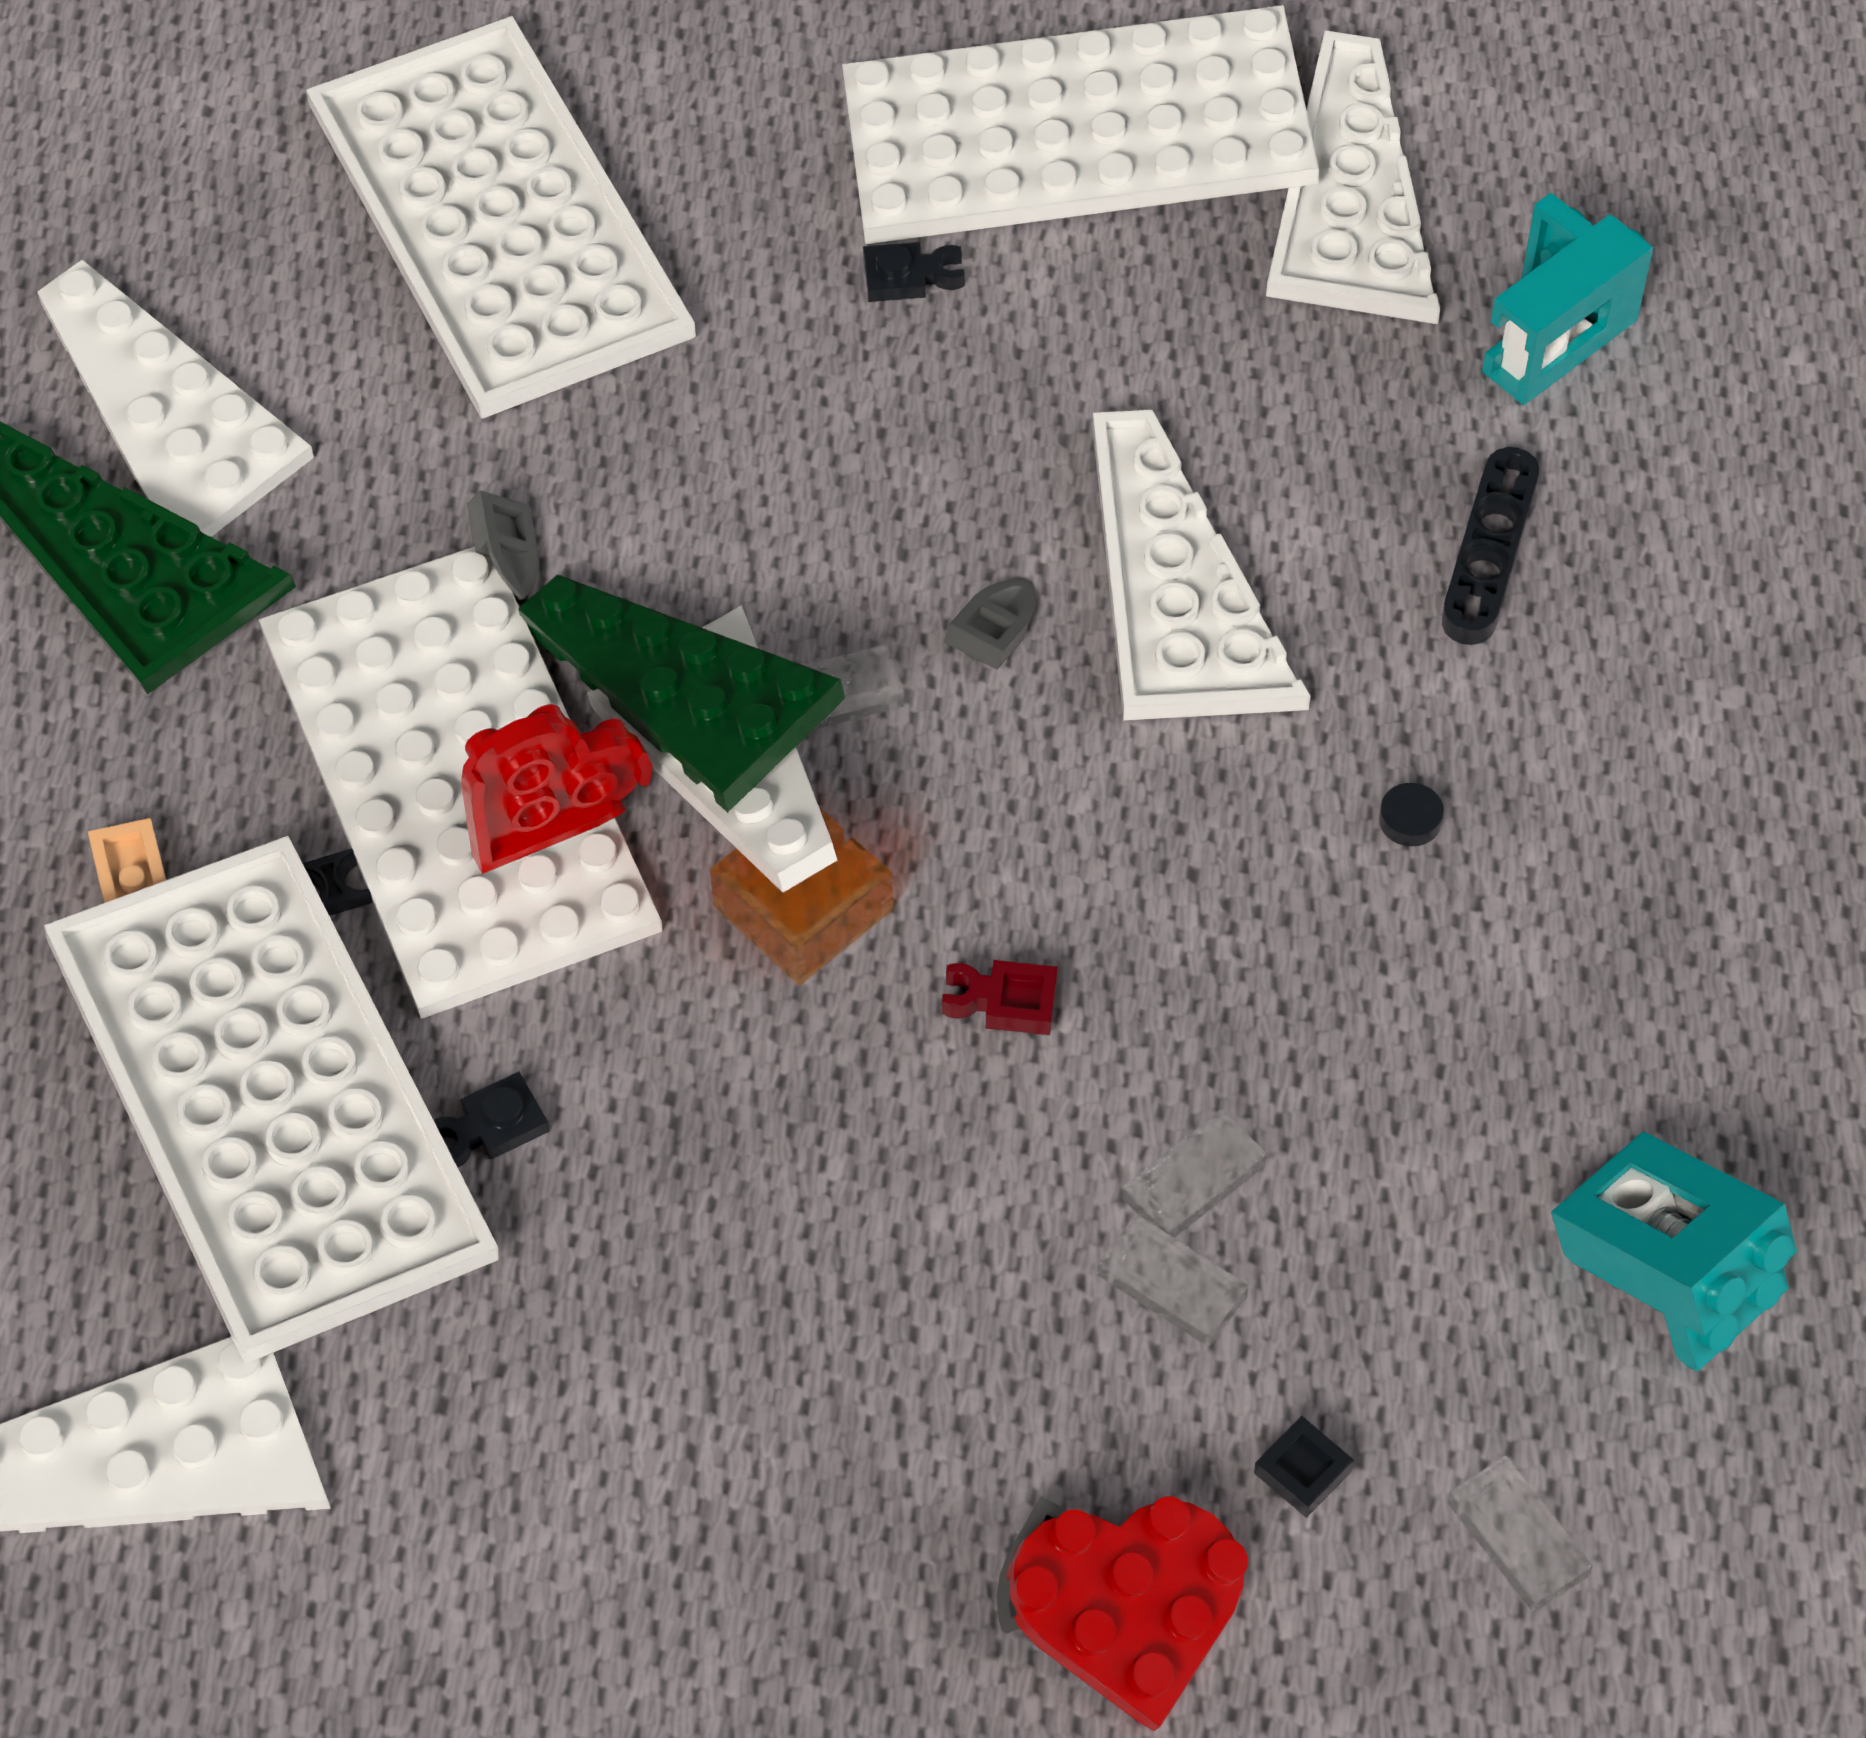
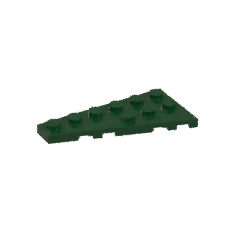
(128, 565)
(685, 689)

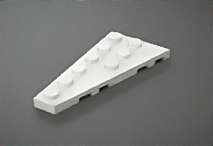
(1358, 230)
(174, 417)
(1178, 599)
(777, 821)
(160, 1448)

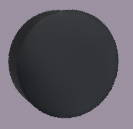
(1411, 814)

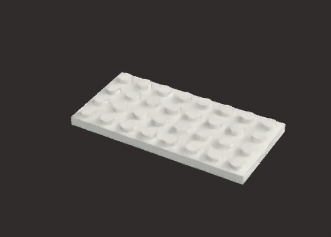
(1078, 124)
(499, 216)
(387, 698)
(269, 1098)

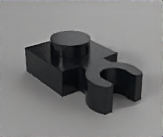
(902, 271)
(495, 1118)

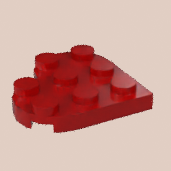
(545, 783)
(1130, 1601)

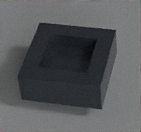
(1304, 1466)

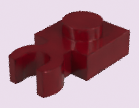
(1014, 996)

